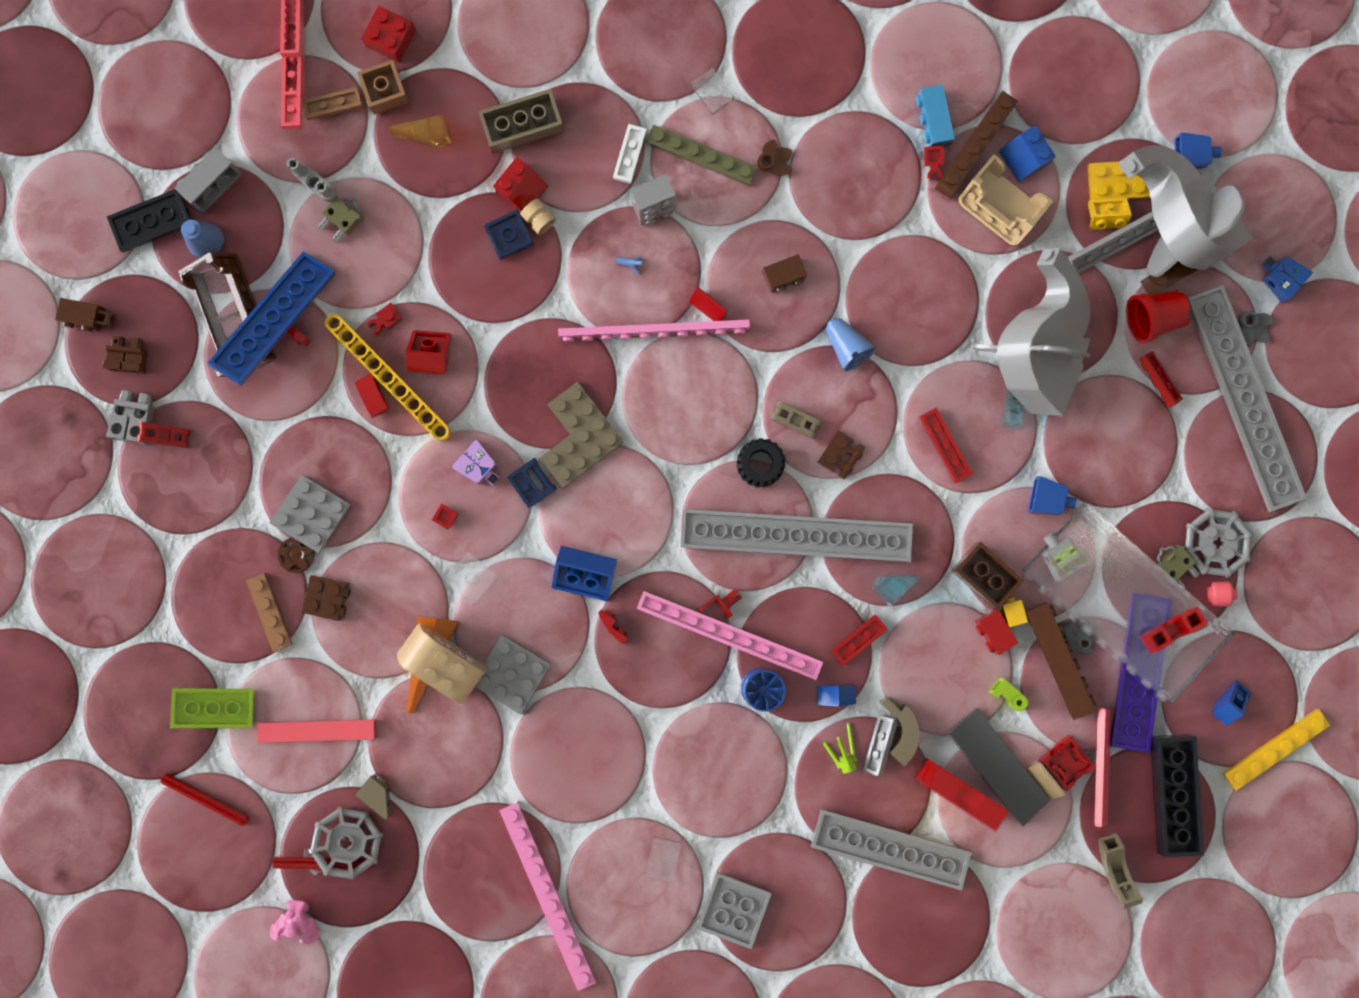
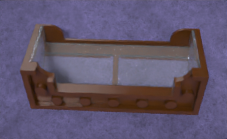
(221, 295)

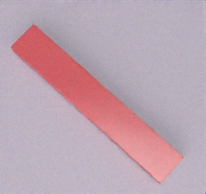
(316, 730)
(1102, 767)

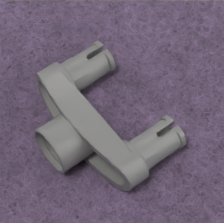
(311, 178)

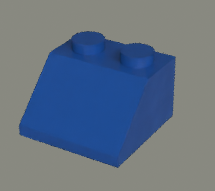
(1027, 153)

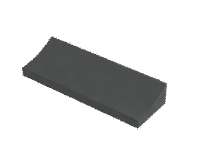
(998, 766)

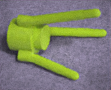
(847, 761)

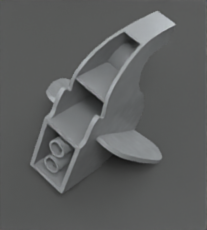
(1192, 215)
(1046, 343)

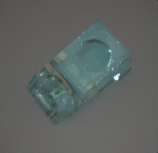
(1012, 412)

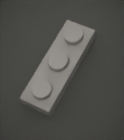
(880, 745)

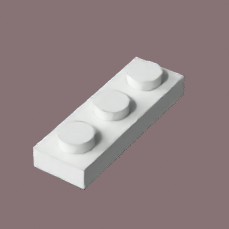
(629, 154)

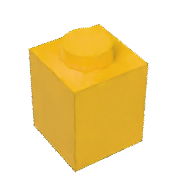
(1013, 612)

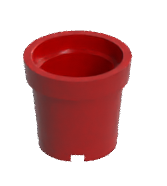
(1156, 314)

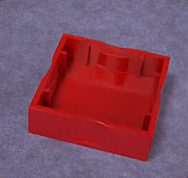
(961, 794)

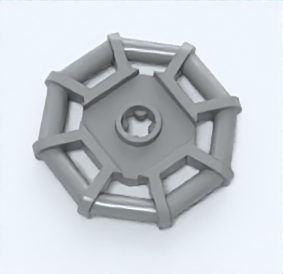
(1227, 537)
(339, 833)

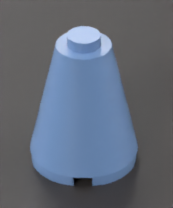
(202, 237)
(848, 344)

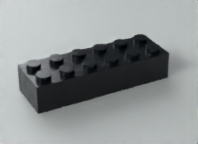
(1176, 795)

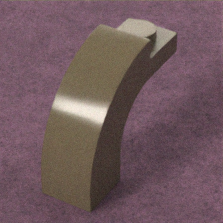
(909, 734)
(1116, 870)

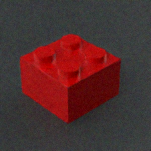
(388, 33)

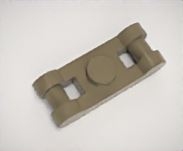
(796, 420)

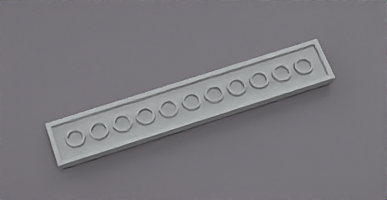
(1246, 399)
(796, 535)

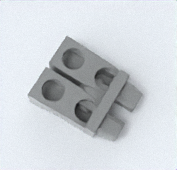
(128, 414)

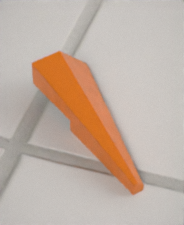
(417, 687)

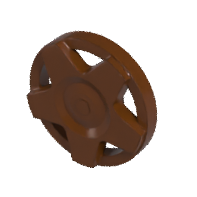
(295, 555)

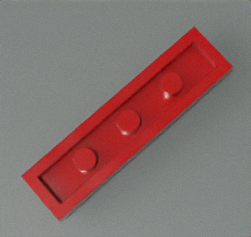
(945, 445)

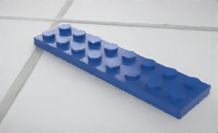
(271, 318)

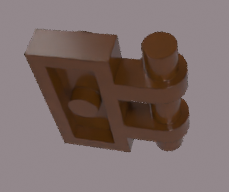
(836, 451)

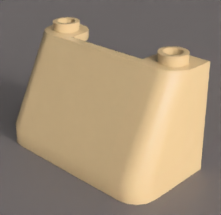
(1002, 204)

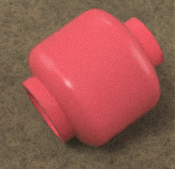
(1221, 594)

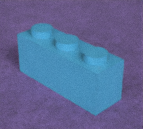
(935, 116)

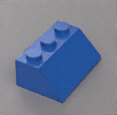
(584, 573)

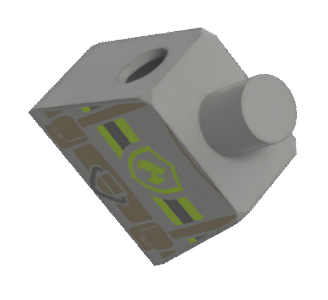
(1063, 556)

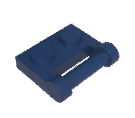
(526, 487)

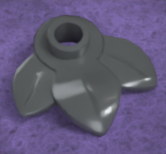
(1257, 329)
(1075, 636)

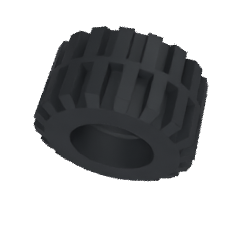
(767, 447)

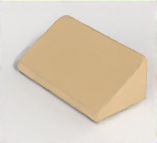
(1045, 780)

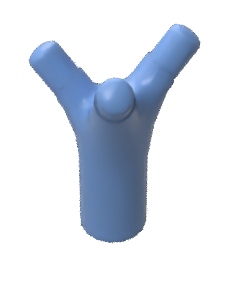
(630, 262)

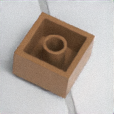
(383, 87)

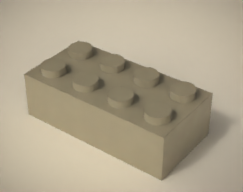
(521, 121)

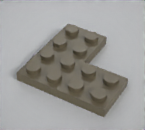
(589, 437)

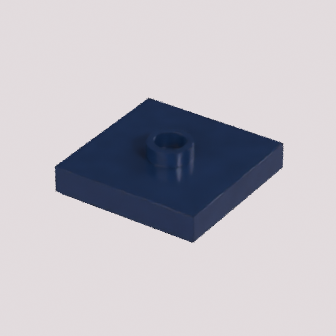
(508, 234)

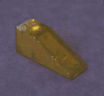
(427, 131)

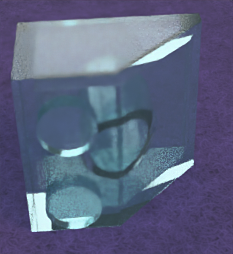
(892, 587)

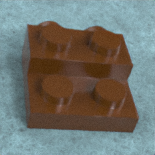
(326, 598)

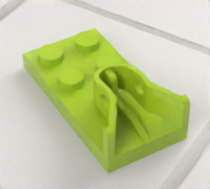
(212, 707)

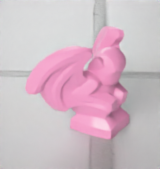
(295, 922)

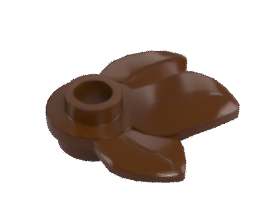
(777, 157)

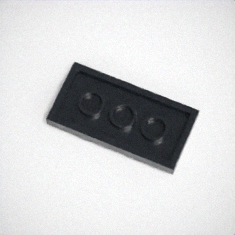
(148, 220)

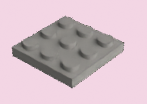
(310, 514)
(512, 674)
(733, 910)

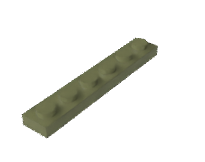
(701, 155)

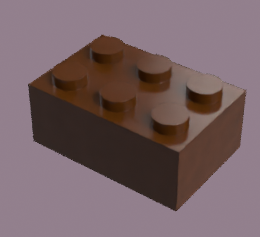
(987, 575)

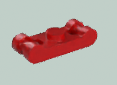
(163, 435)

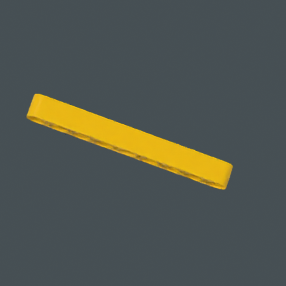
(380, 373)

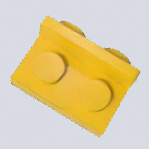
(1109, 213)

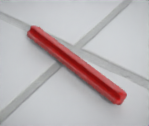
(204, 799)
(309, 863)

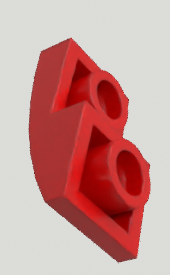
(371, 395)
(608, 620)

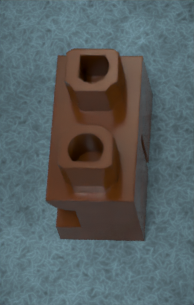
(126, 359)

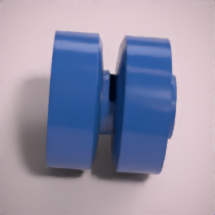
(763, 689)

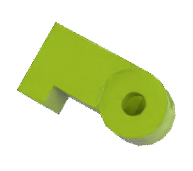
(1014, 698)

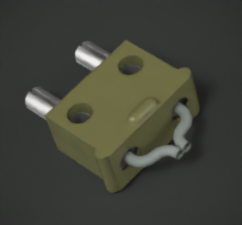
(342, 216)
(1176, 562)

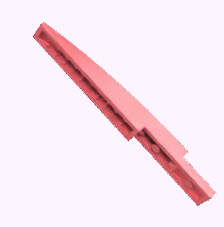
(293, 63)

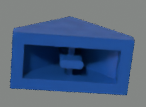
(836, 695)

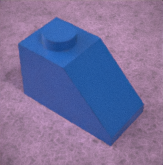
(1232, 703)

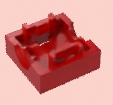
(1060, 756)

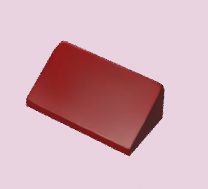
(708, 305)

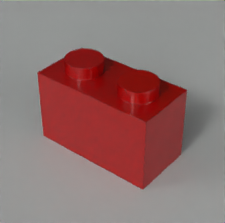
(996, 632)

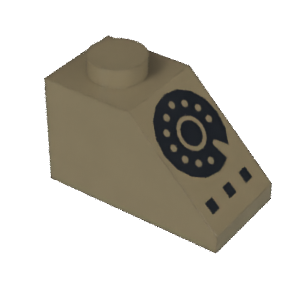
(376, 795)

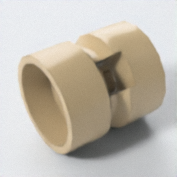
(536, 214)

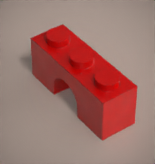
(1172, 629)

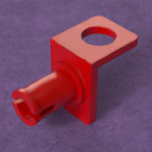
(725, 603)

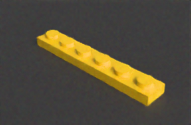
(1276, 749)

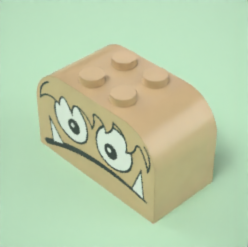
(440, 663)

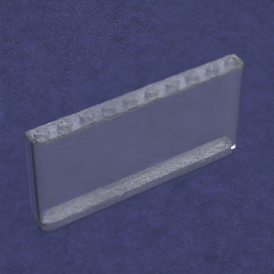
(1125, 596)

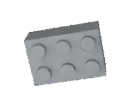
(208, 180)
(653, 200)

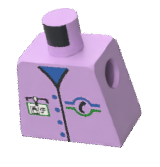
(477, 464)

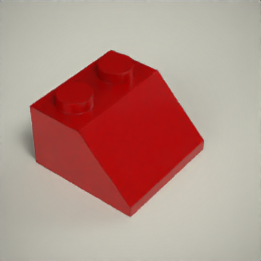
(520, 184)
(428, 352)

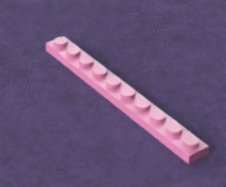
(662, 330)
(729, 635)
(548, 896)

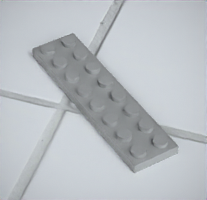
(891, 849)

